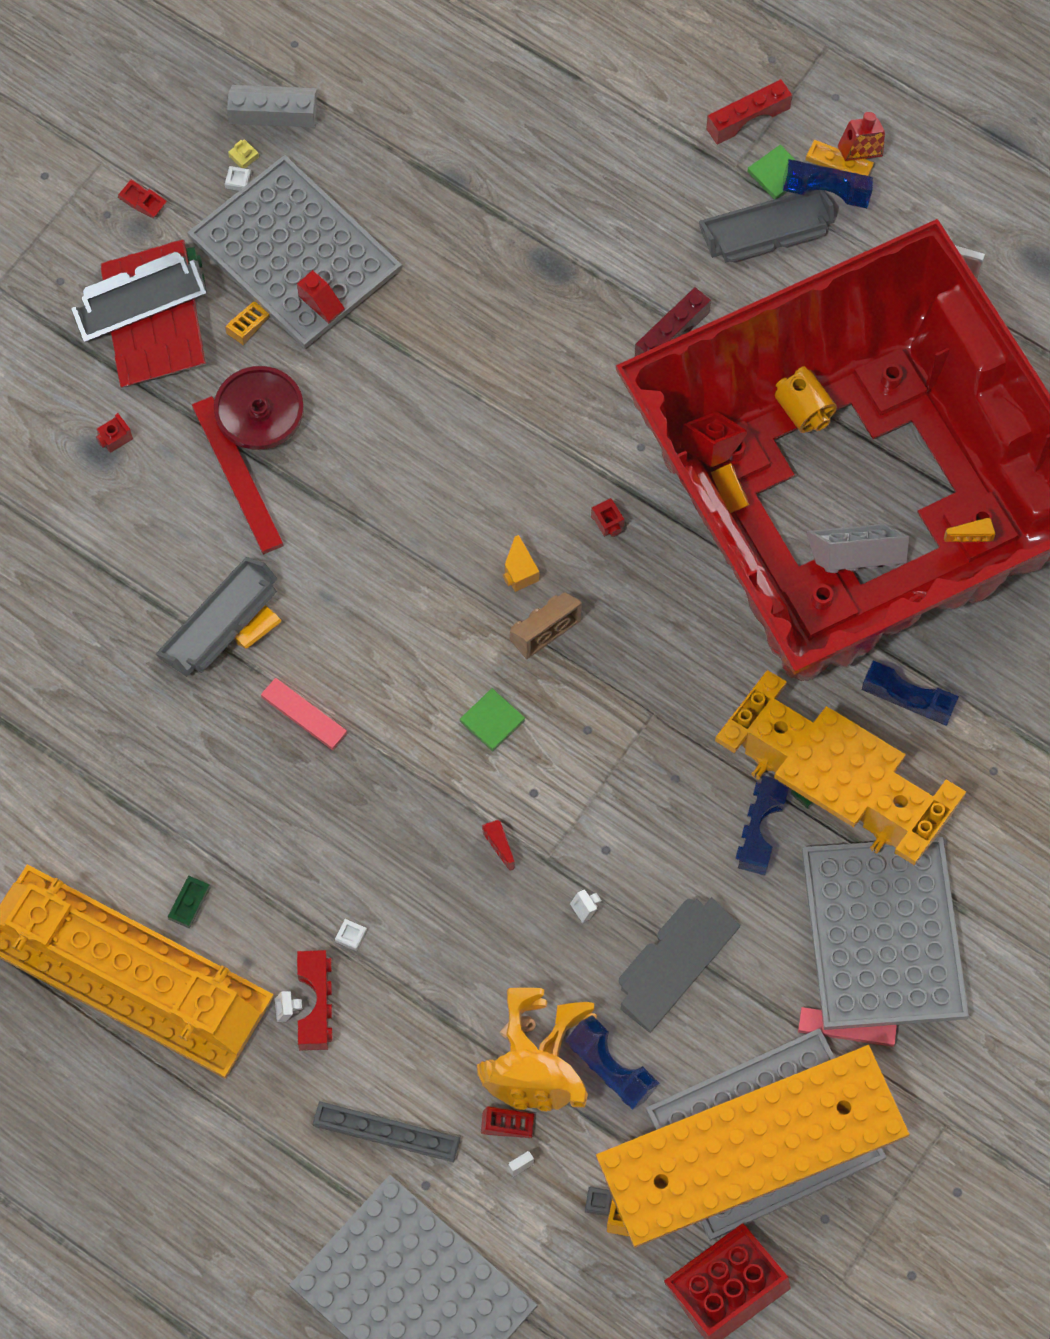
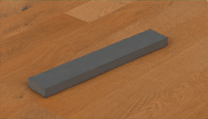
(386, 1131)

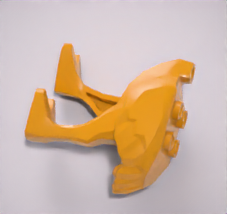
(530, 1075)

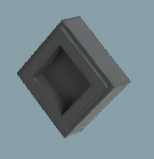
(598, 1201)

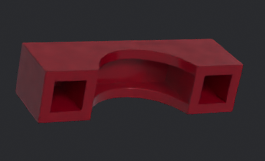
(685, 313)

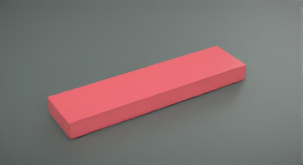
(304, 714)
(880, 1035)

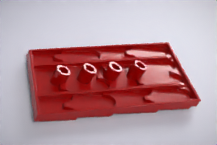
(162, 341)

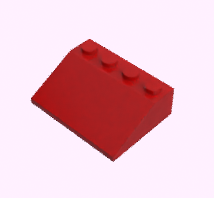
(728, 1284)

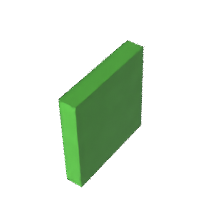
(770, 171)
(492, 719)

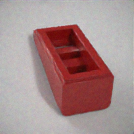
(496, 837)
(496, 1130)

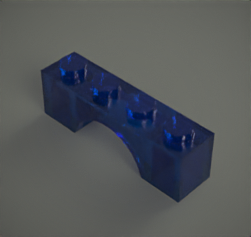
(851, 187)
(888, 685)
(756, 851)
(590, 1043)

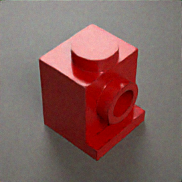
(110, 440)
(605, 512)

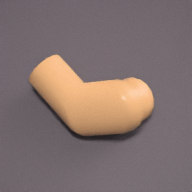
(527, 1024)

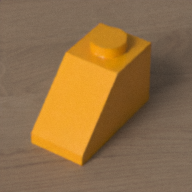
(520, 567)

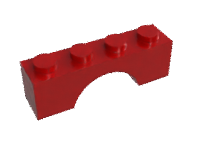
(730, 119)
(313, 1029)

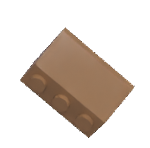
(546, 624)

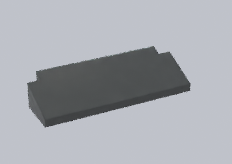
(768, 225)
(130, 299)
(220, 617)
(667, 970)

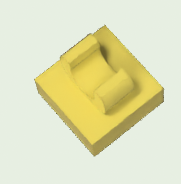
(243, 154)

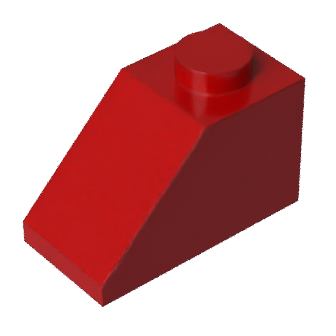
(319, 296)

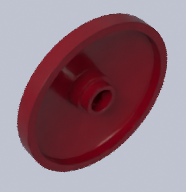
(258, 407)

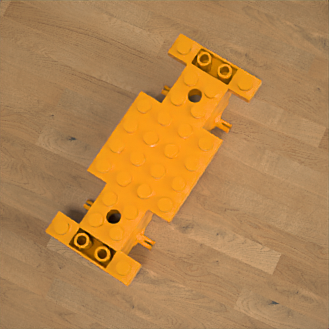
(839, 769)

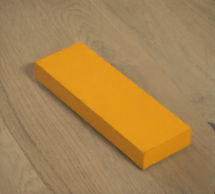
(831, 157)

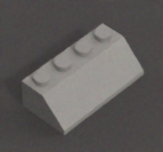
(272, 106)
(858, 547)

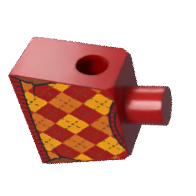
(862, 138)

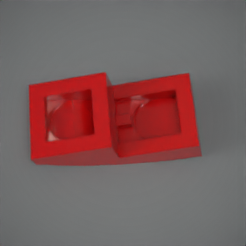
(142, 200)

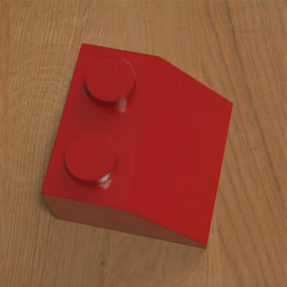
(712, 438)

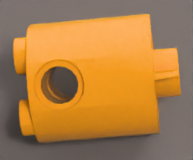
(805, 401)

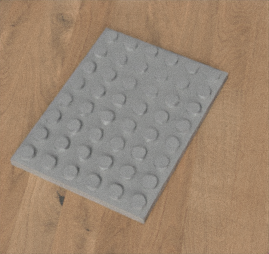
(280, 233)
(883, 936)
(747, 1077)
(408, 1277)

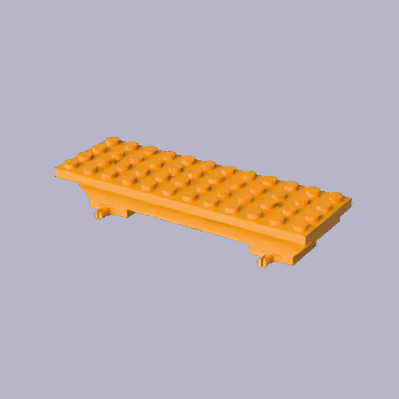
(129, 971)
(751, 1146)

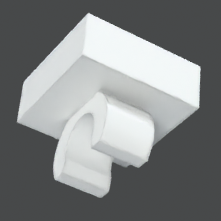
(585, 905)
(286, 1007)

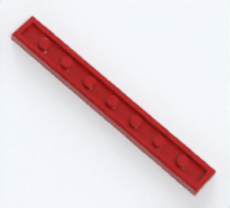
(238, 479)

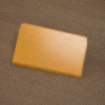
(730, 488)
(260, 625)

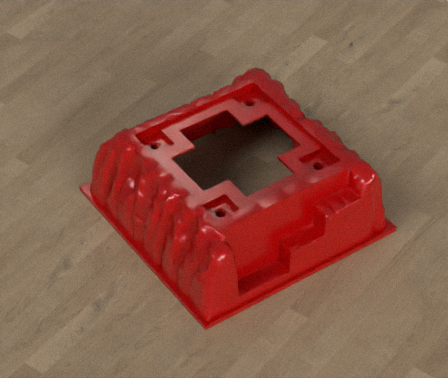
(958, 379)

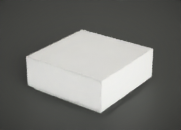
(237, 178)
(350, 935)
(520, 1163)

